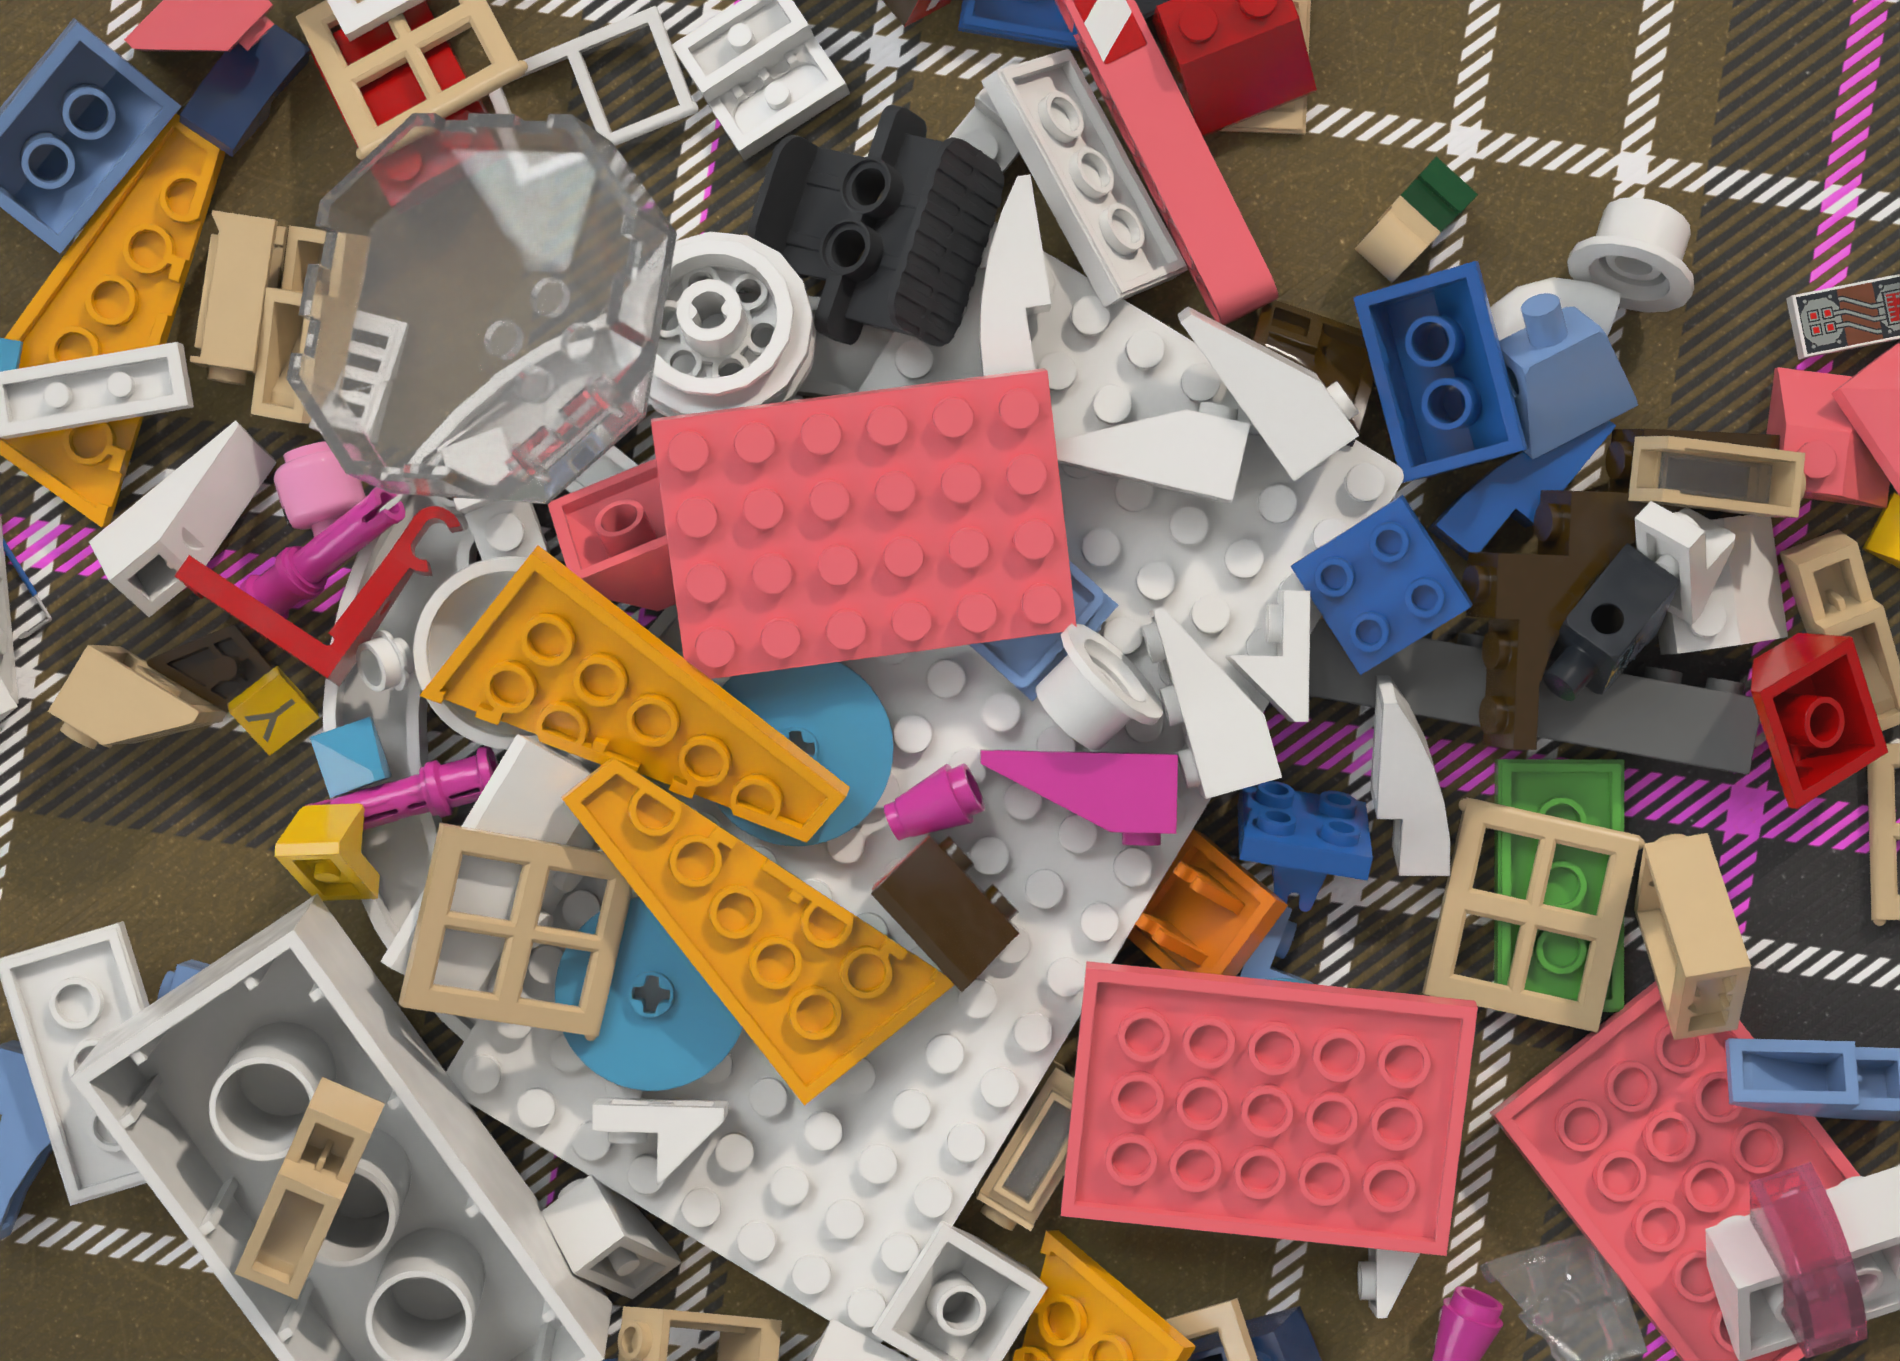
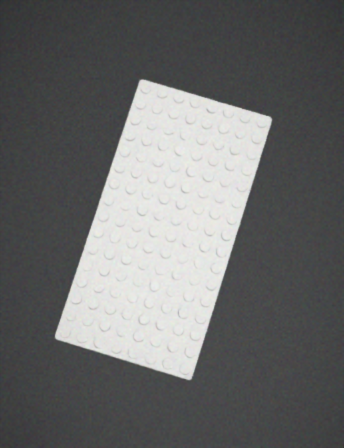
(856, 1181)

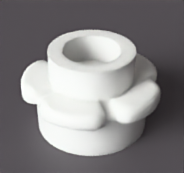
(385, 662)

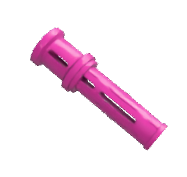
(304, 570)
(433, 790)

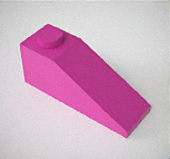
(1110, 789)

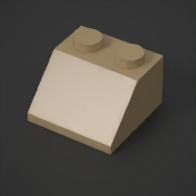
(124, 701)

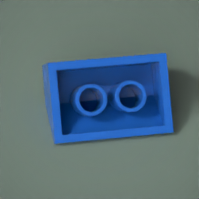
(1440, 372)

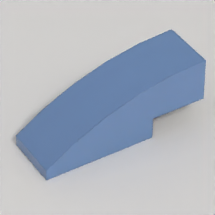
(1814, 1078)

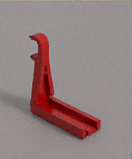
(355, 624)

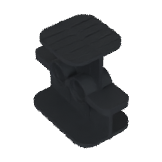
(917, 238)

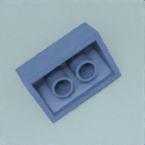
(74, 133)

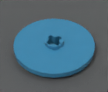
(843, 722)
(640, 1045)

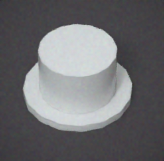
(1638, 254)
(1096, 690)

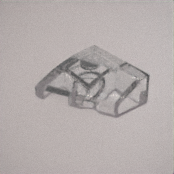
(1571, 1300)

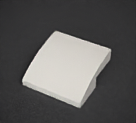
(760, 71)

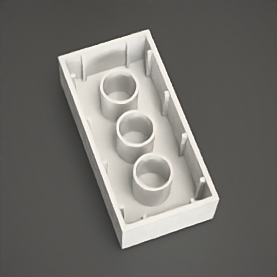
(437, 1230)

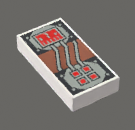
(1846, 316)

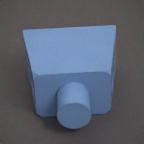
(1562, 374)

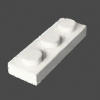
(94, 390)

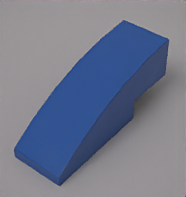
(1513, 491)

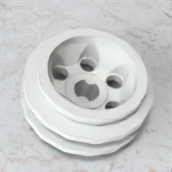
(706, 282)

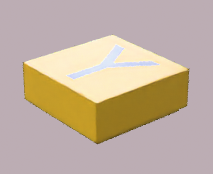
(273, 710)

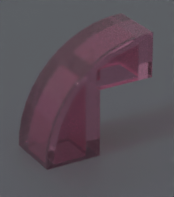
(1812, 1257)

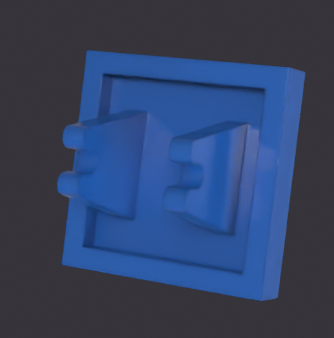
(1381, 585)
(1303, 837)

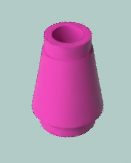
(936, 803)
(1467, 1325)

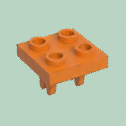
(1206, 912)

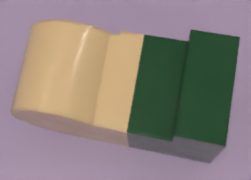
(1416, 219)

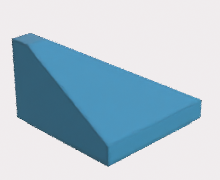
(350, 757)

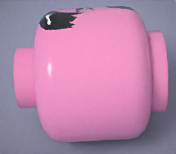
(315, 488)

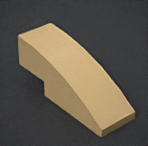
(285, 330)
(1837, 600)
(309, 1188)

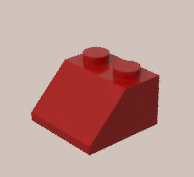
(1234, 57)
(1815, 713)

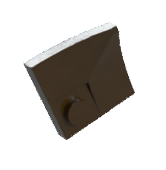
(1322, 346)

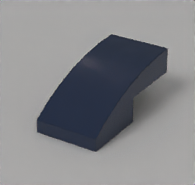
(241, 87)

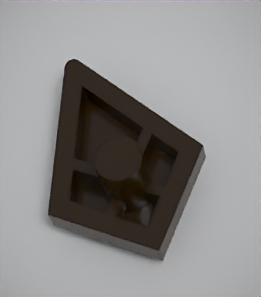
(215, 665)

